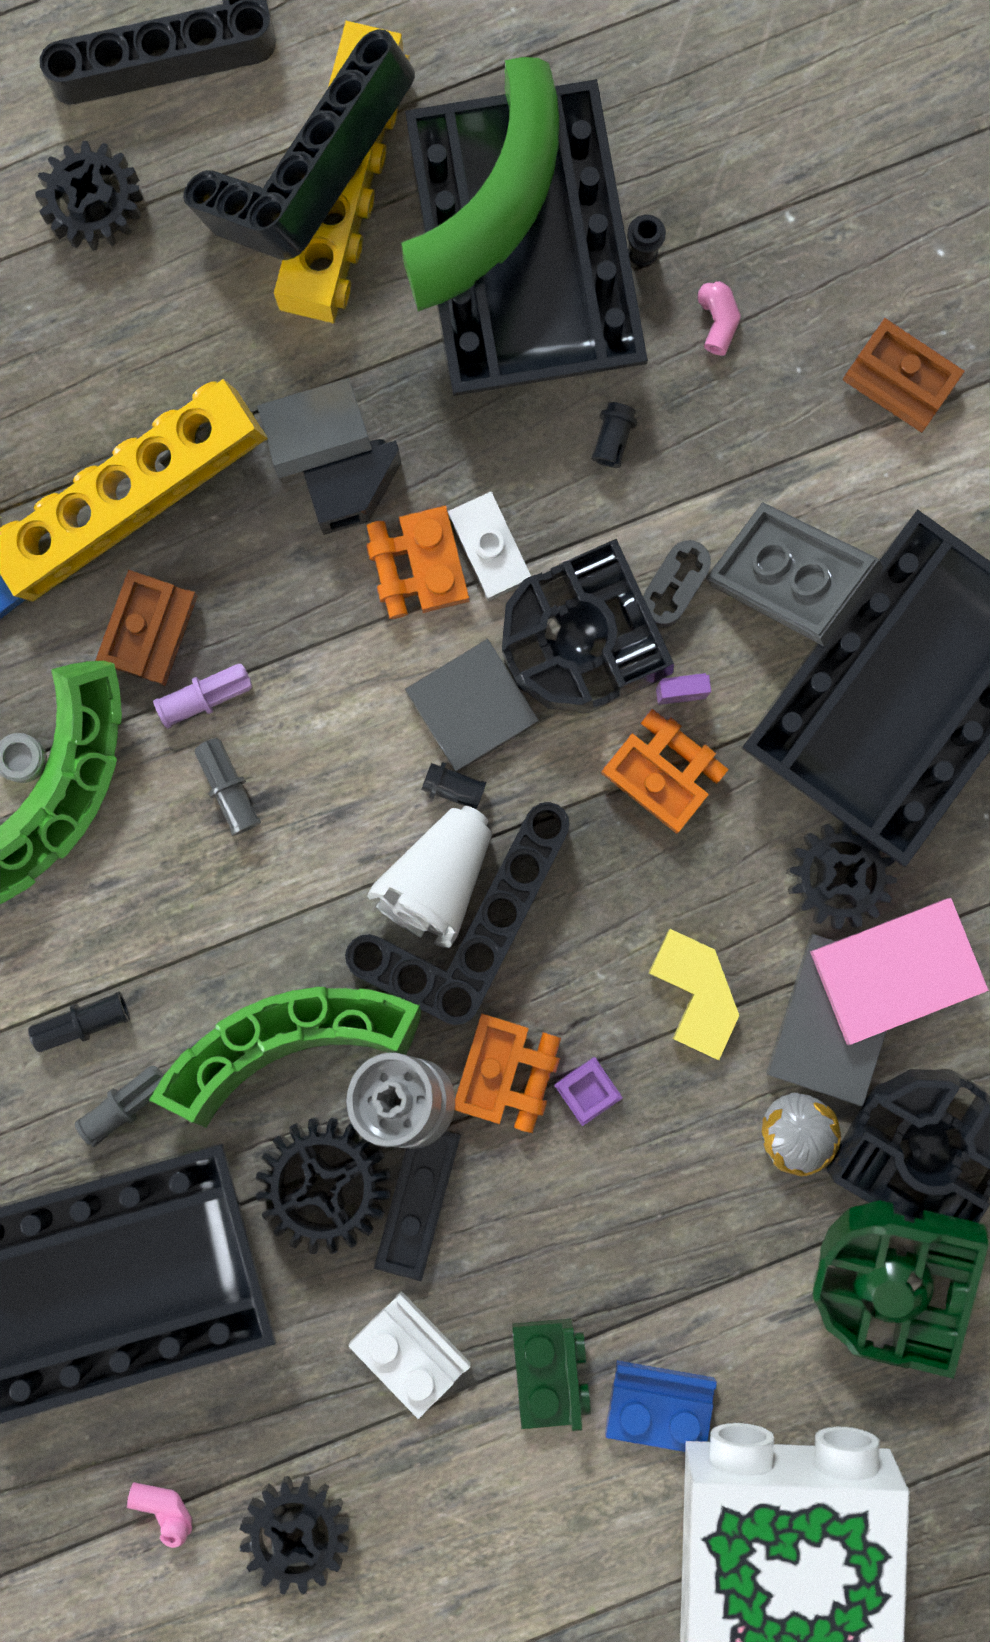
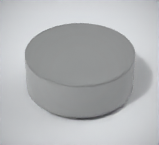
(21, 758)

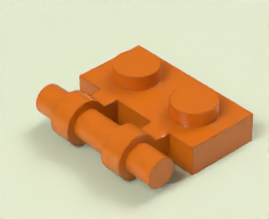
(432, 557)
(655, 781)
(491, 1071)

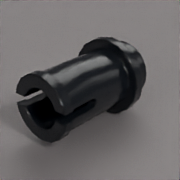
(645, 238)
(614, 434)
(453, 786)

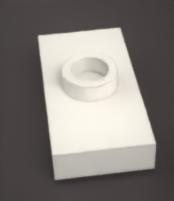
(489, 545)

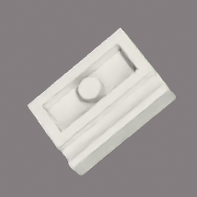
(409, 1355)

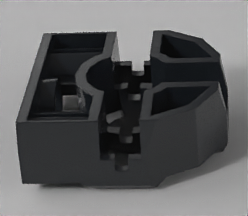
(585, 618)
(871, 1157)

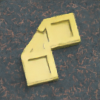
(711, 1009)

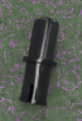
(79, 1022)

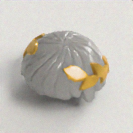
(800, 1134)

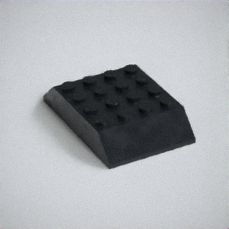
(568, 288)
(896, 700)
(125, 1282)

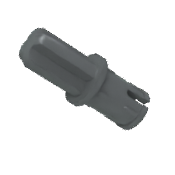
(226, 786)
(118, 1107)

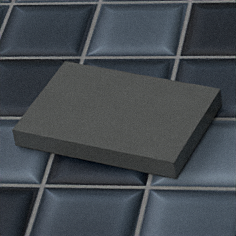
(794, 573)
(812, 1046)

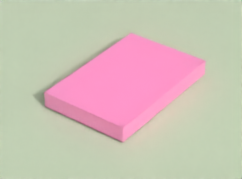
(899, 971)

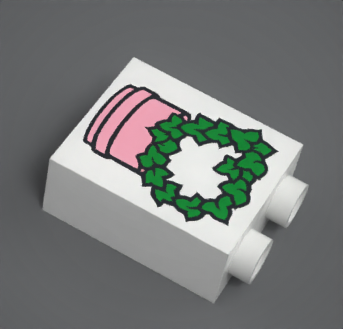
(793, 1539)

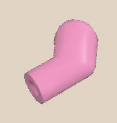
(725, 313)
(167, 1508)

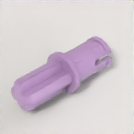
(202, 695)

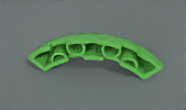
(503, 210)
(72, 779)
(274, 1029)

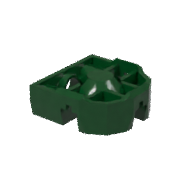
(923, 1334)

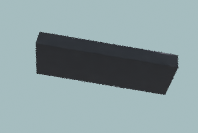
(416, 1207)

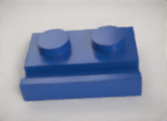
(659, 1406)

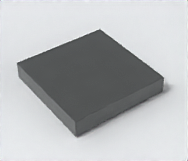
(314, 428)
(472, 705)

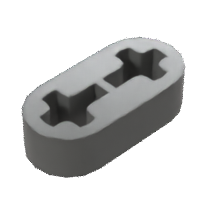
(684, 590)

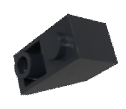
(352, 488)

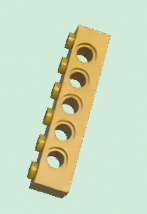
(322, 292)
(151, 492)

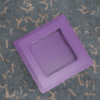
(683, 689)
(588, 1091)

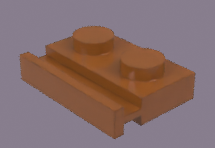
(903, 375)
(147, 627)

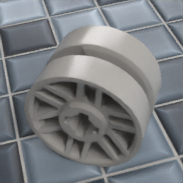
(377, 1106)

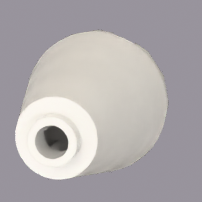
(436, 876)

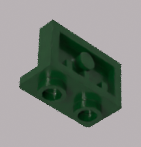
(548, 1374)

